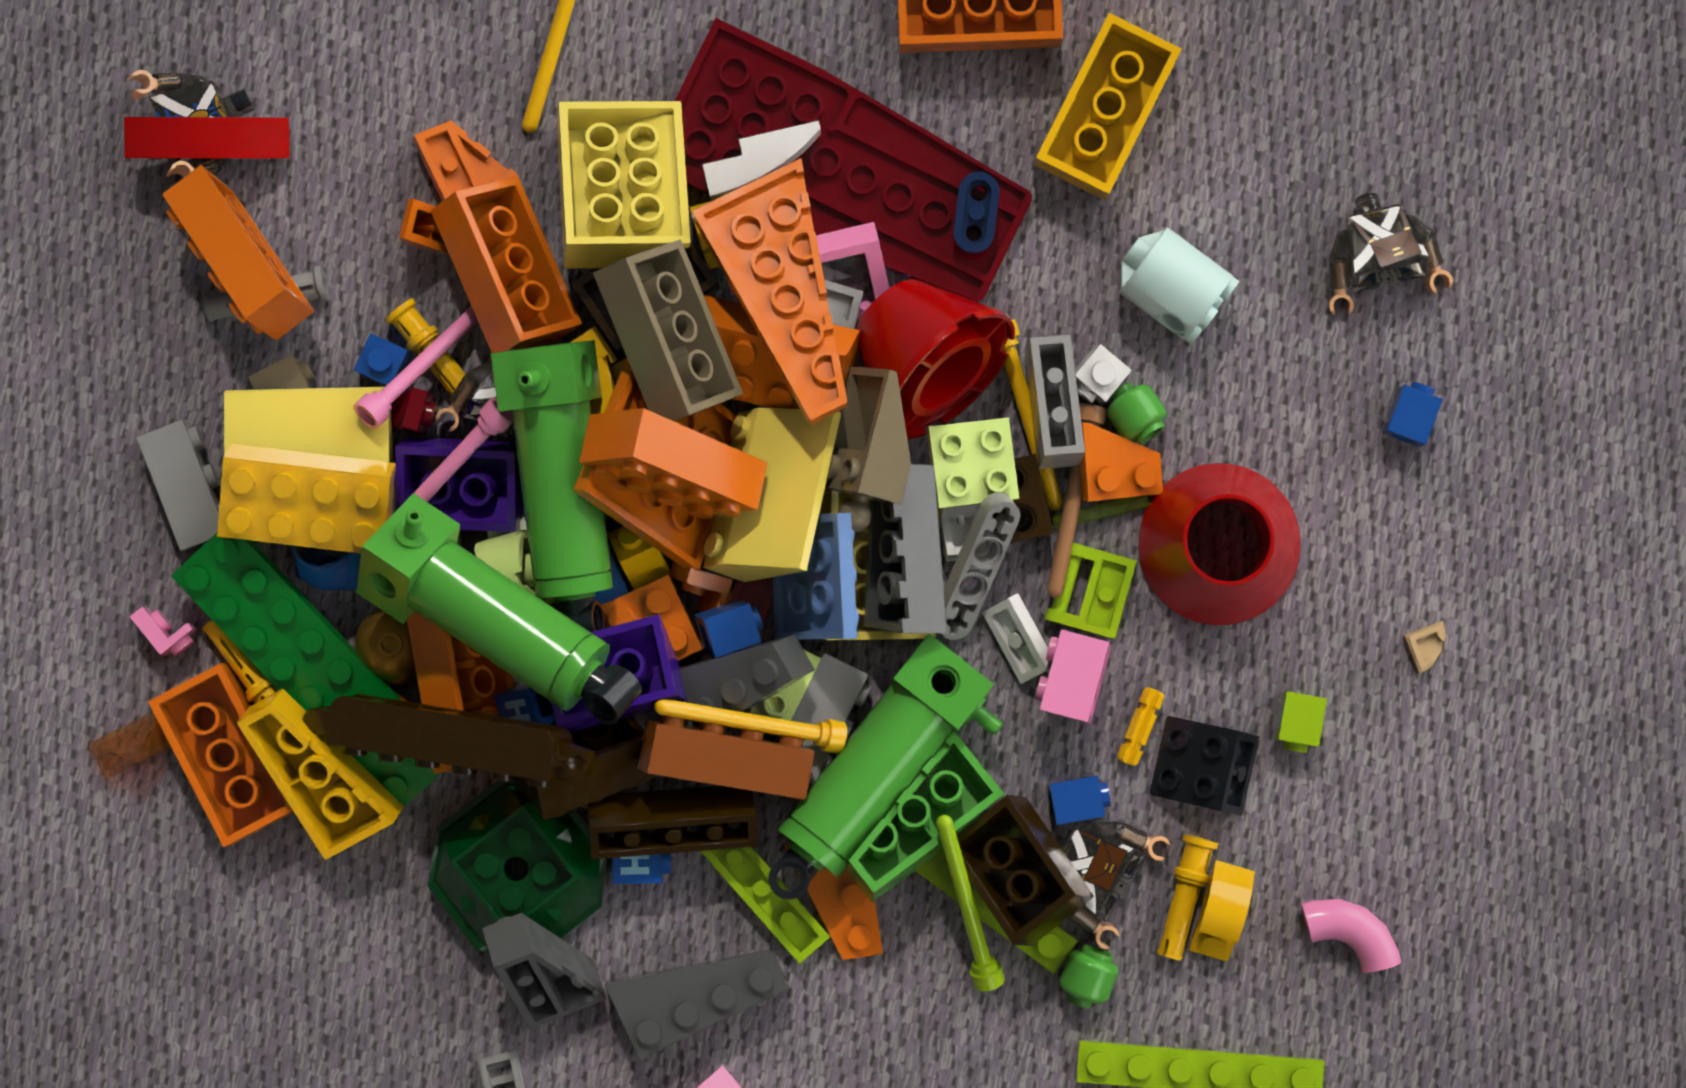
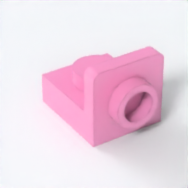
(156, 627)

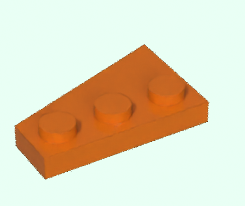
(846, 914)

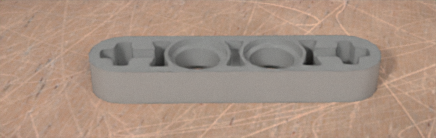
(981, 567)

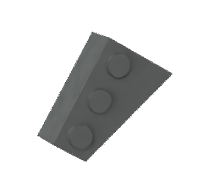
(541, 970)

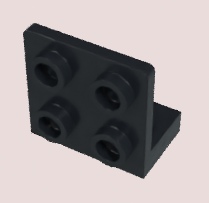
(1204, 765)

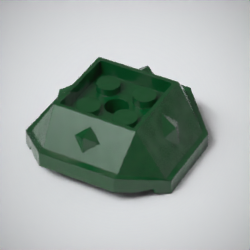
(472, 859)

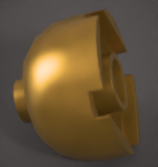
(386, 648)

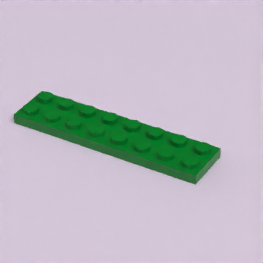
(289, 641)

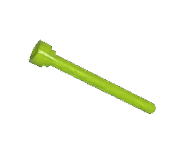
(985, 970)

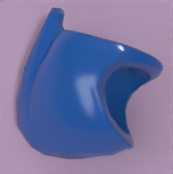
(337, 575)

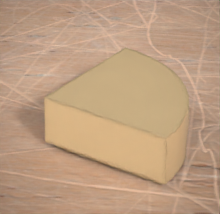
(1426, 645)

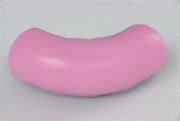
(1356, 928)

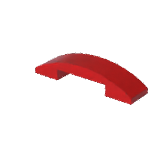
(206, 137)

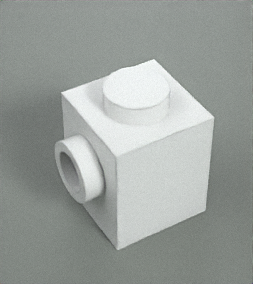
(1099, 374)

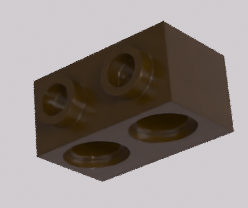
(1031, 501)

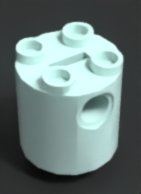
(1174, 283)

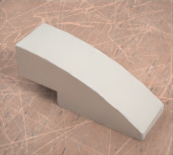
(759, 157)

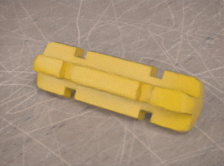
(1140, 726)

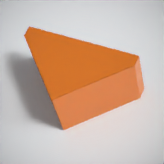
(420, 228)

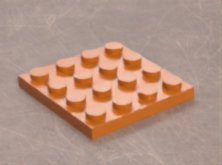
(660, 525)

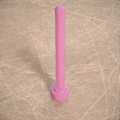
(375, 407)
(489, 423)

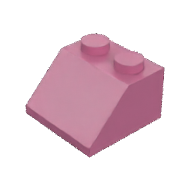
(1073, 676)

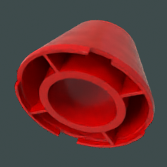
(938, 346)
(1166, 554)

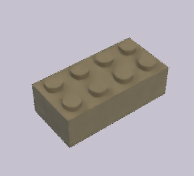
(668, 332)

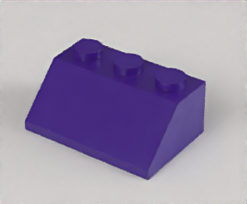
(479, 495)
(649, 655)

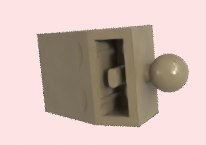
(870, 444)

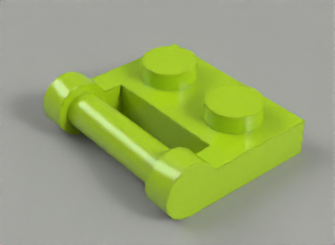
(1103, 595)

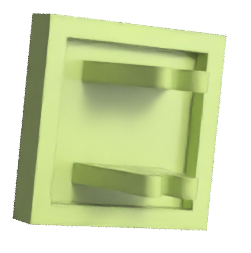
(972, 461)

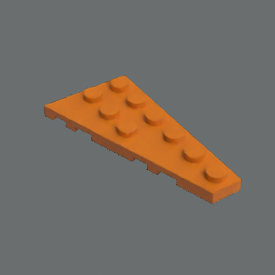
(775, 268)

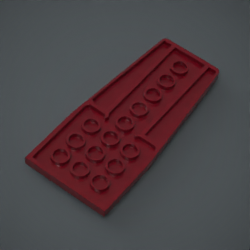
(860, 167)

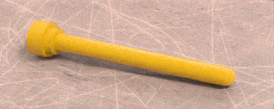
(547, 65)
(1022, 398)
(829, 735)

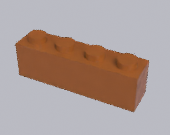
(726, 758)

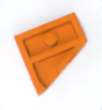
(456, 160)
(1117, 467)

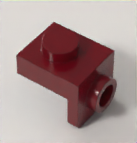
(414, 411)

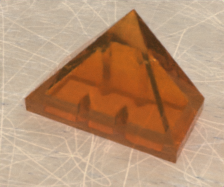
(129, 746)

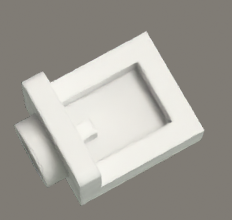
(954, 528)

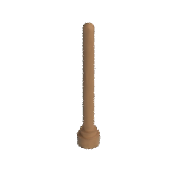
(1097, 416)

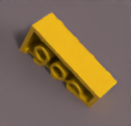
(324, 787)

